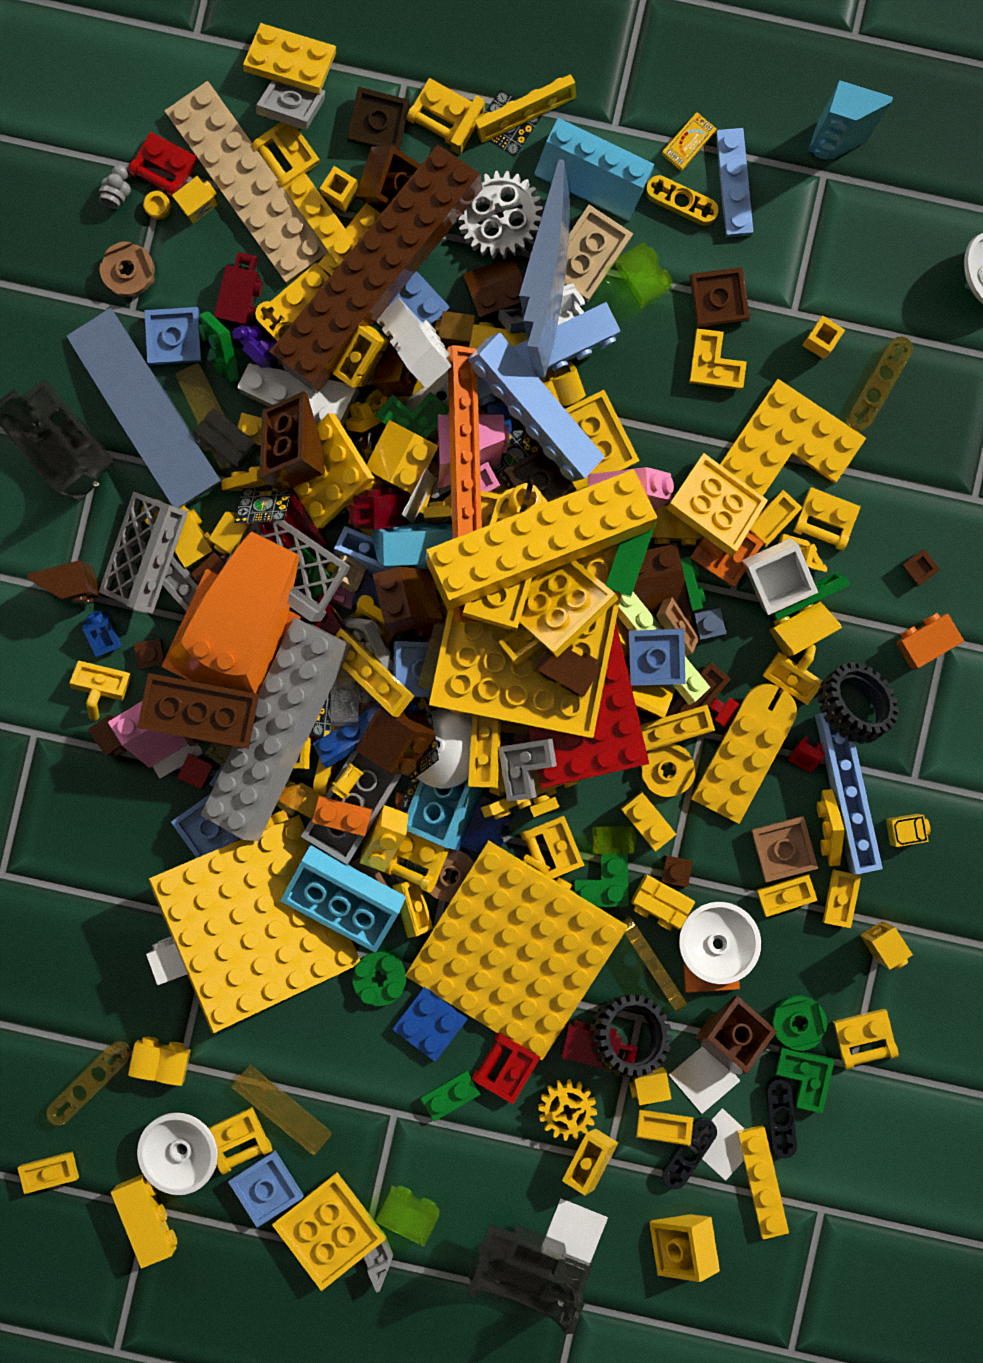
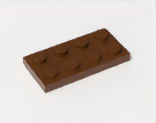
(198, 711)

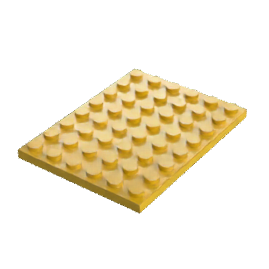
(483, 681)

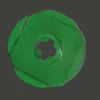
(370, 991)
(805, 1007)

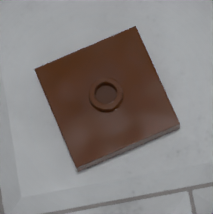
(719, 297)

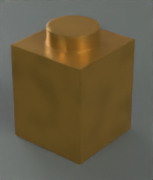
(455, 328)

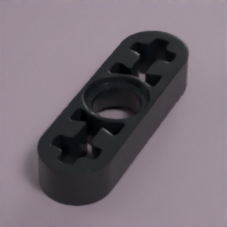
(775, 1138)
(684, 1173)

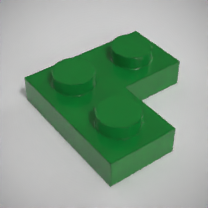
(221, 343)
(420, 421)
(613, 885)
(814, 1076)

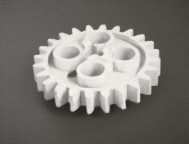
(508, 236)

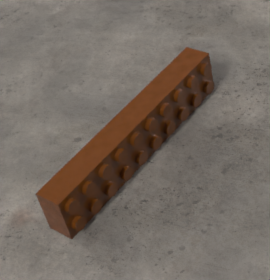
(377, 267)

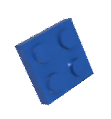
(430, 1023)

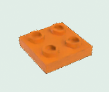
(721, 564)

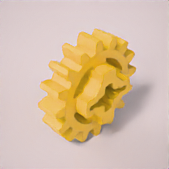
(577, 1107)

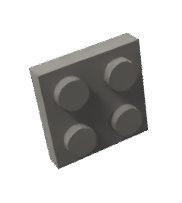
(289, 104)

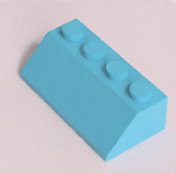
(847, 120)
(595, 169)
(409, 543)
(442, 813)
(343, 898)

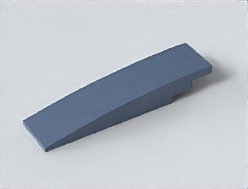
(545, 274)
(144, 409)

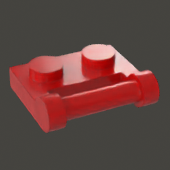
(165, 157)
(513, 1072)

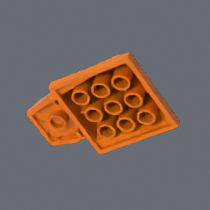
(237, 618)

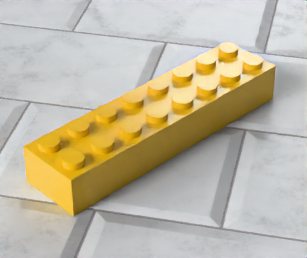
(540, 539)

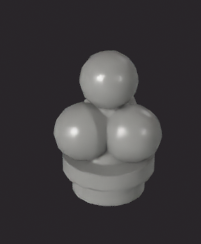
(114, 188)

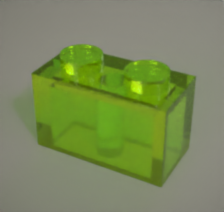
(644, 275)
(408, 1214)

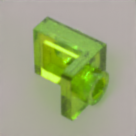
(613, 839)

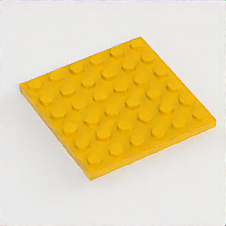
(237, 934)
(516, 950)

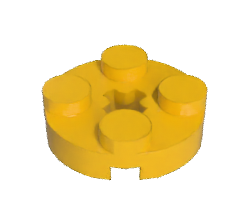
(673, 784)

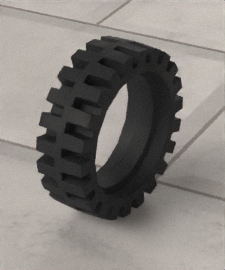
(842, 717)
(658, 1036)

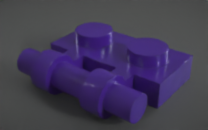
(256, 345)

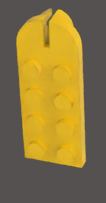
(506, 605)
(746, 752)

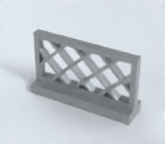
(155, 555)
(298, 600)

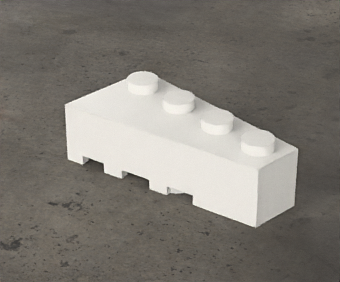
(415, 342)
(275, 385)

